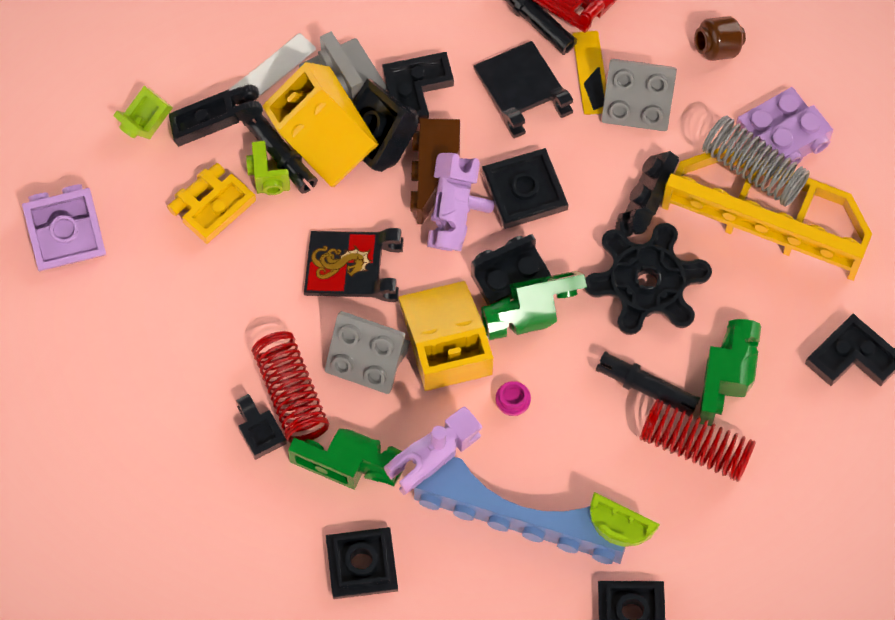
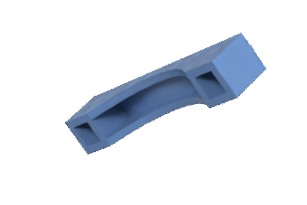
(462, 493)

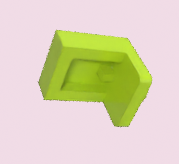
(143, 114)
(266, 181)

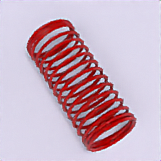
(273, 353)
(735, 473)

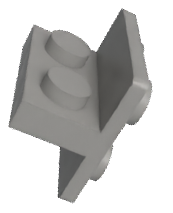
(348, 63)
(639, 94)
(365, 352)

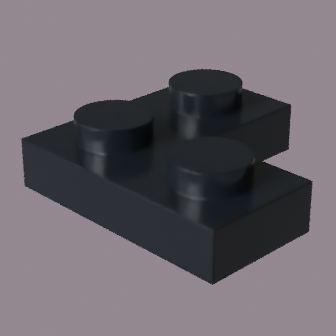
(412, 77)
(850, 345)

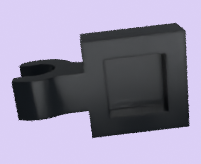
(259, 430)

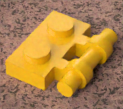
(216, 209)

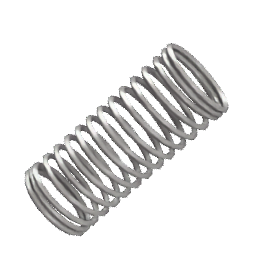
(794, 184)

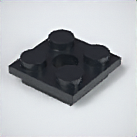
(354, 582)
(645, 594)

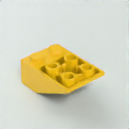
(320, 122)
(446, 335)

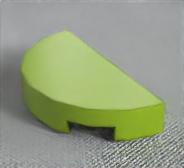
(619, 523)

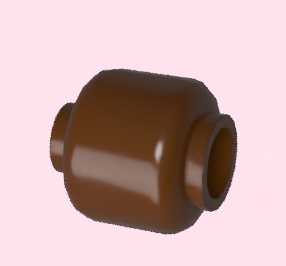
(719, 38)

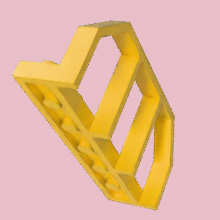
(767, 224)

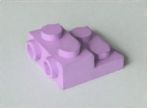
(788, 126)
(63, 227)

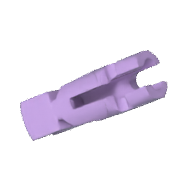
(454, 201)
(435, 449)

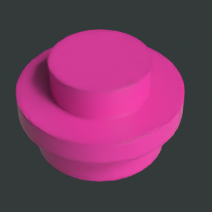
(513, 398)

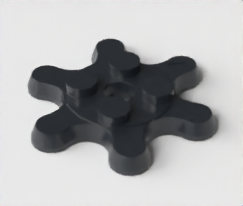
(652, 258)

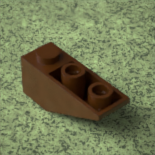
(433, 138)

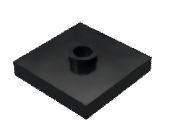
(525, 188)

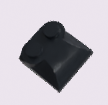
(389, 123)

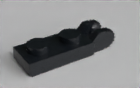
(215, 114)
(647, 194)

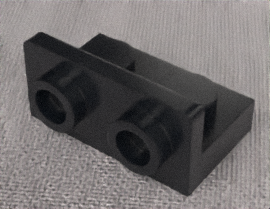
(507, 265)

